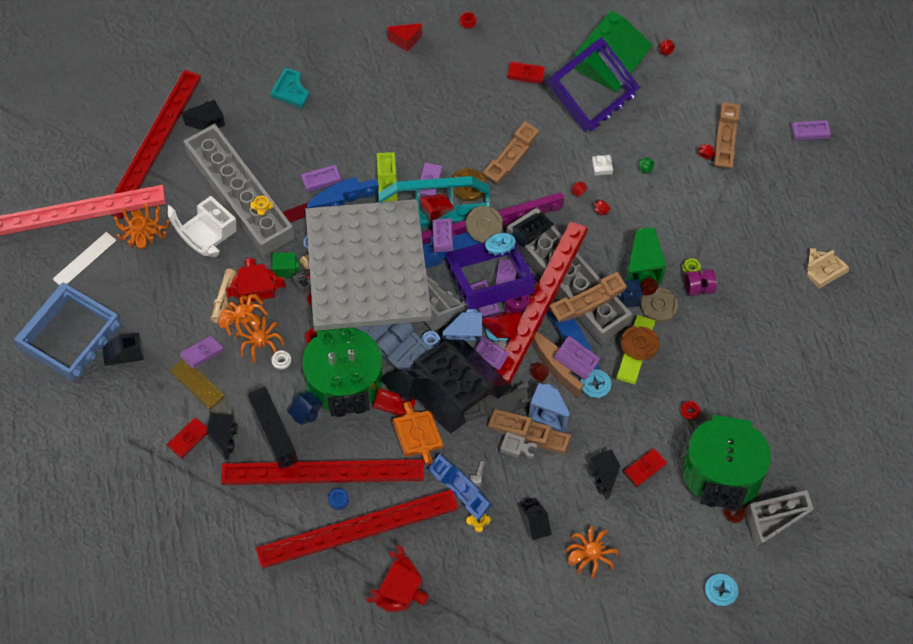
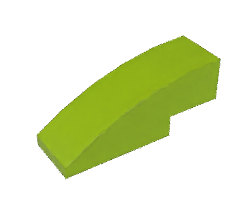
(386, 172)

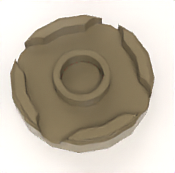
(483, 223)
(660, 306)

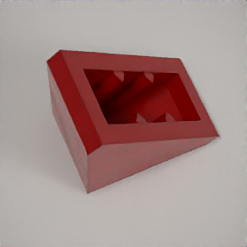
(404, 35)
(435, 206)
(503, 324)

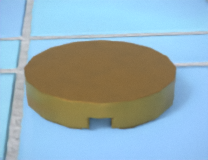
(469, 193)

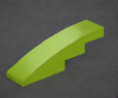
(630, 367)

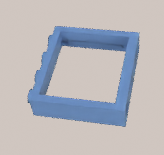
(45, 315)

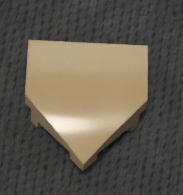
(825, 267)

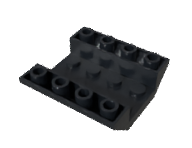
(457, 381)

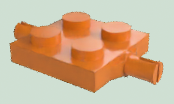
(417, 433)

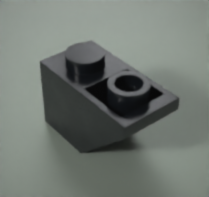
(204, 116)
(123, 349)
(406, 383)
(221, 431)
(605, 470)
(535, 518)

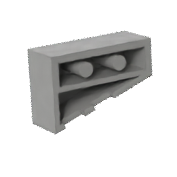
(443, 306)
(776, 514)

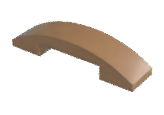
(726, 135)
(512, 154)
(590, 299)

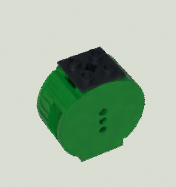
(343, 370)
(726, 462)

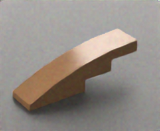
(546, 351)
(533, 432)

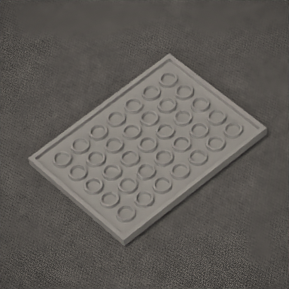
(367, 265)

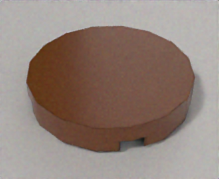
(640, 343)

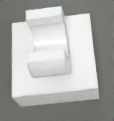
(602, 165)

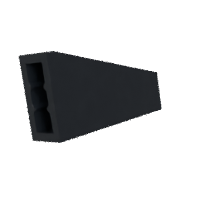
(272, 428)

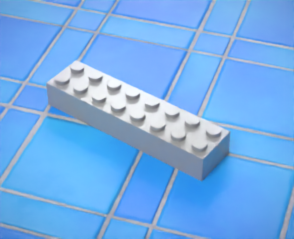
(237, 189)
(600, 322)

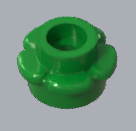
(646, 165)

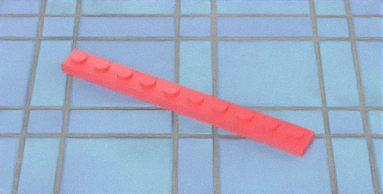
(82, 209)

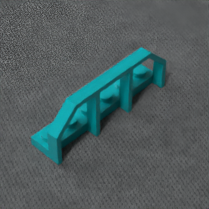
(459, 212)

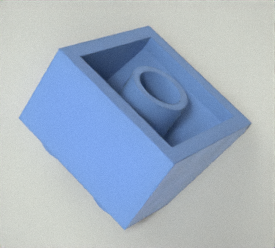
(465, 327)
(549, 408)

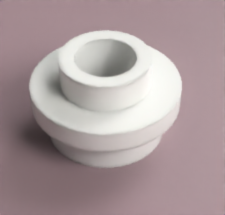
(281, 355)

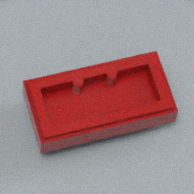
(526, 72)
(390, 402)
(188, 438)
(645, 468)

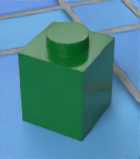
(285, 264)

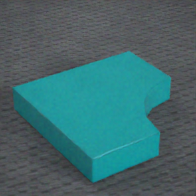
(289, 89)

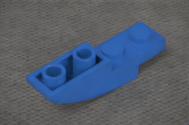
(344, 191)

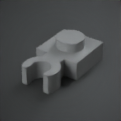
(514, 445)

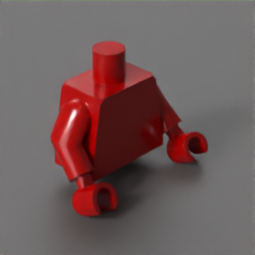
(255, 280)
(400, 586)

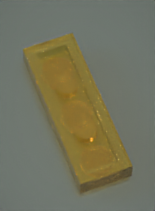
(197, 384)

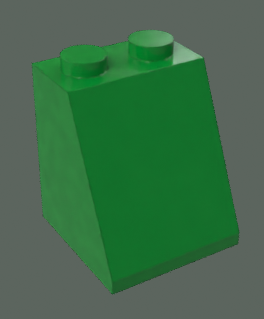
(646, 257)

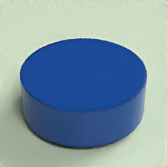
(338, 499)

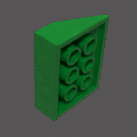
(625, 42)

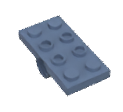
(398, 343)

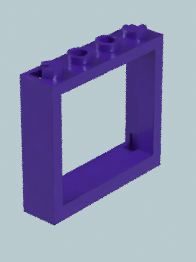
(616, 68)
(480, 298)

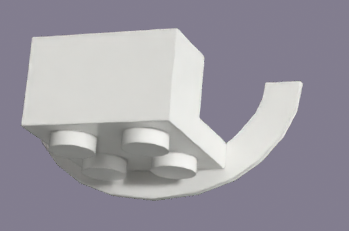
(207, 228)

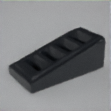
(525, 237)

